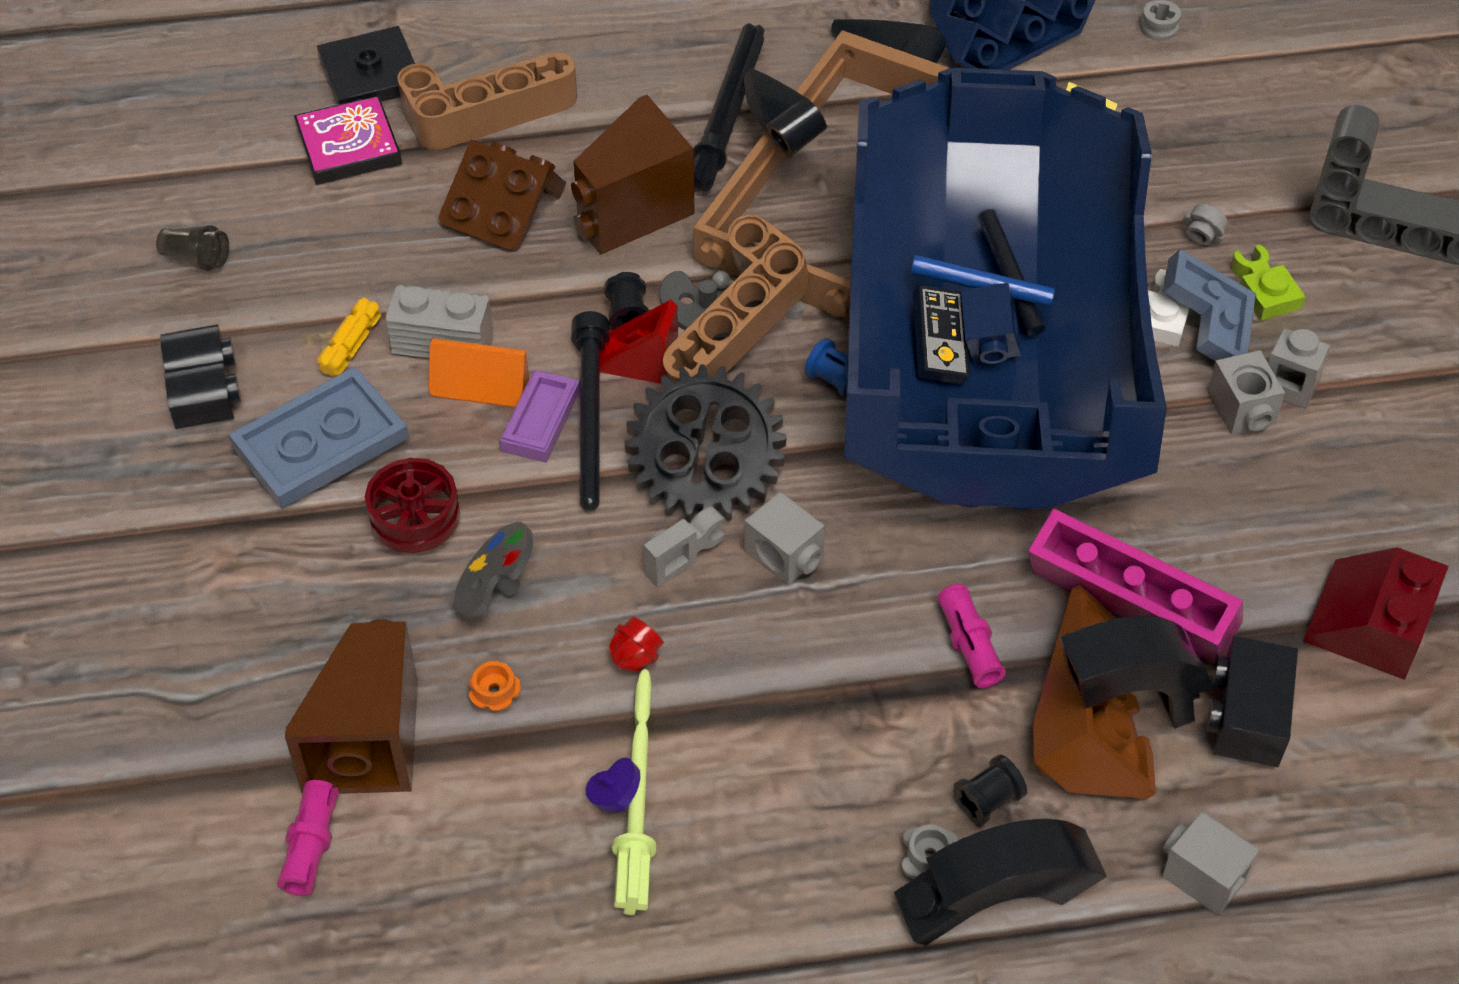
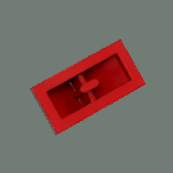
(640, 344)

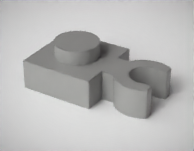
(677, 547)

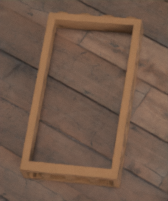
(868, 64)

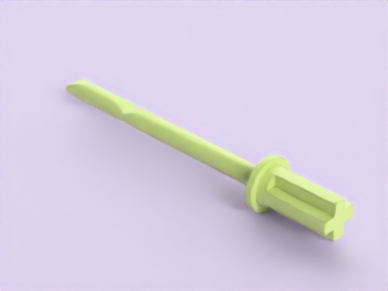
(635, 848)

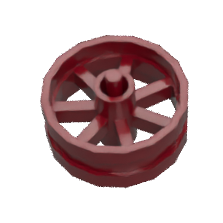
(402, 485)

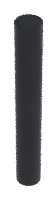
(1009, 267)

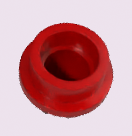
(634, 645)

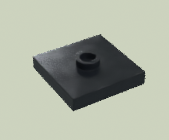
(365, 64)

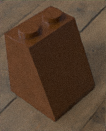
(633, 178)
(360, 714)

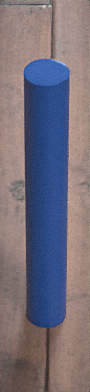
(976, 278)

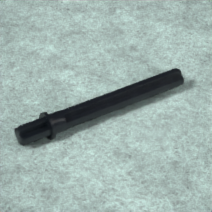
(710, 152)

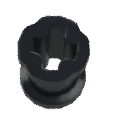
(626, 297)
(990, 789)

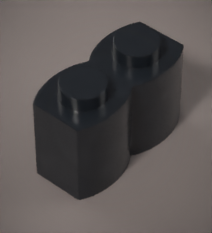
(198, 376)

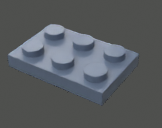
(318, 436)

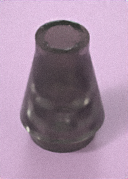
(198, 246)

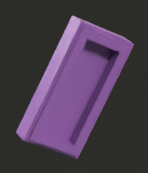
(540, 416)

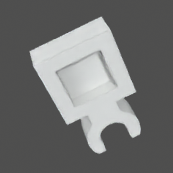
(1167, 314)

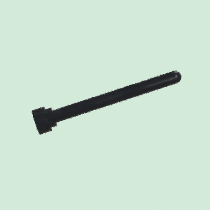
(589, 335)

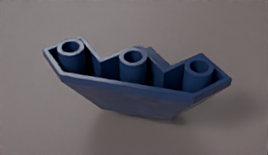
(1006, 31)

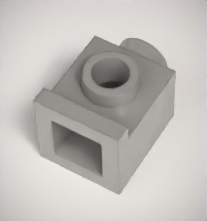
(1303, 356)

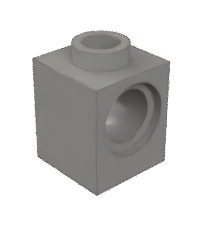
(1246, 392)
(784, 538)

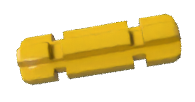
(348, 337)

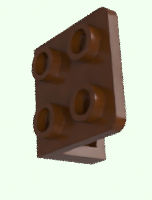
(498, 194)

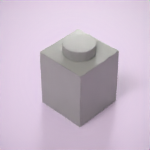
(1208, 862)

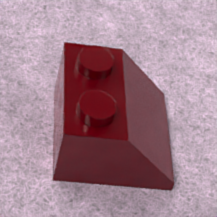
(1377, 608)

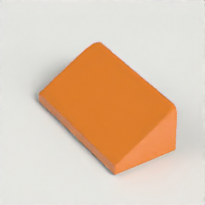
(477, 372)

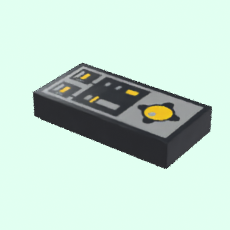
(940, 335)

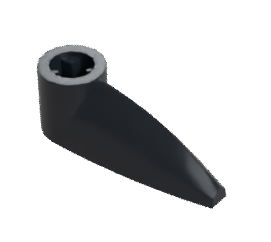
(904, 36)
(782, 112)

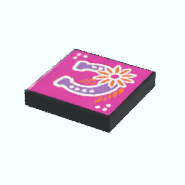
(347, 139)

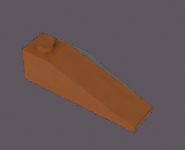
(1093, 746)

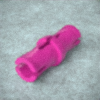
(971, 636)
(308, 838)

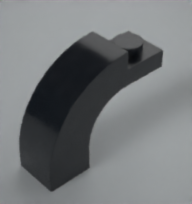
(1134, 657)
(995, 866)

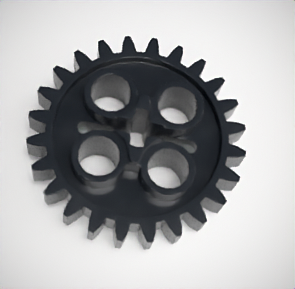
(661, 435)

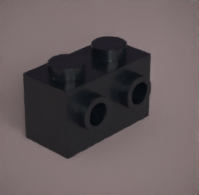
(1254, 701)

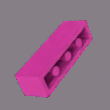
(1135, 582)

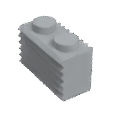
(425, 314)

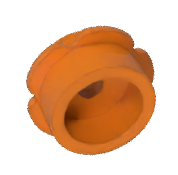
(492, 675)

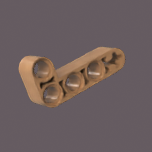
(486, 102)
(728, 312)

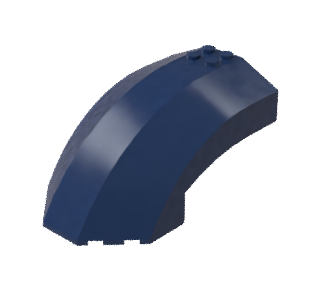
(1071, 198)

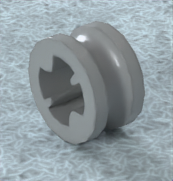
(1160, 20)

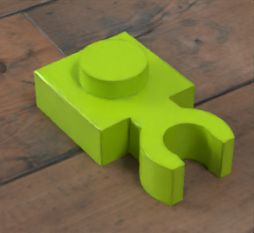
(1274, 286)

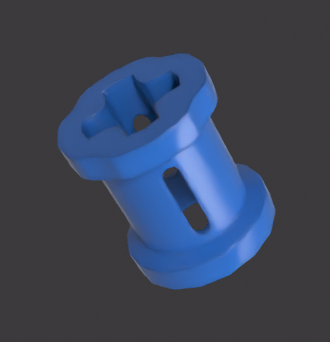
(828, 364)

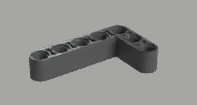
(1375, 210)

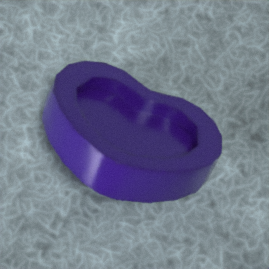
(614, 788)

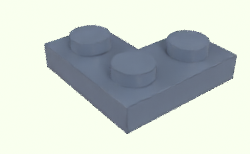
(1222, 302)

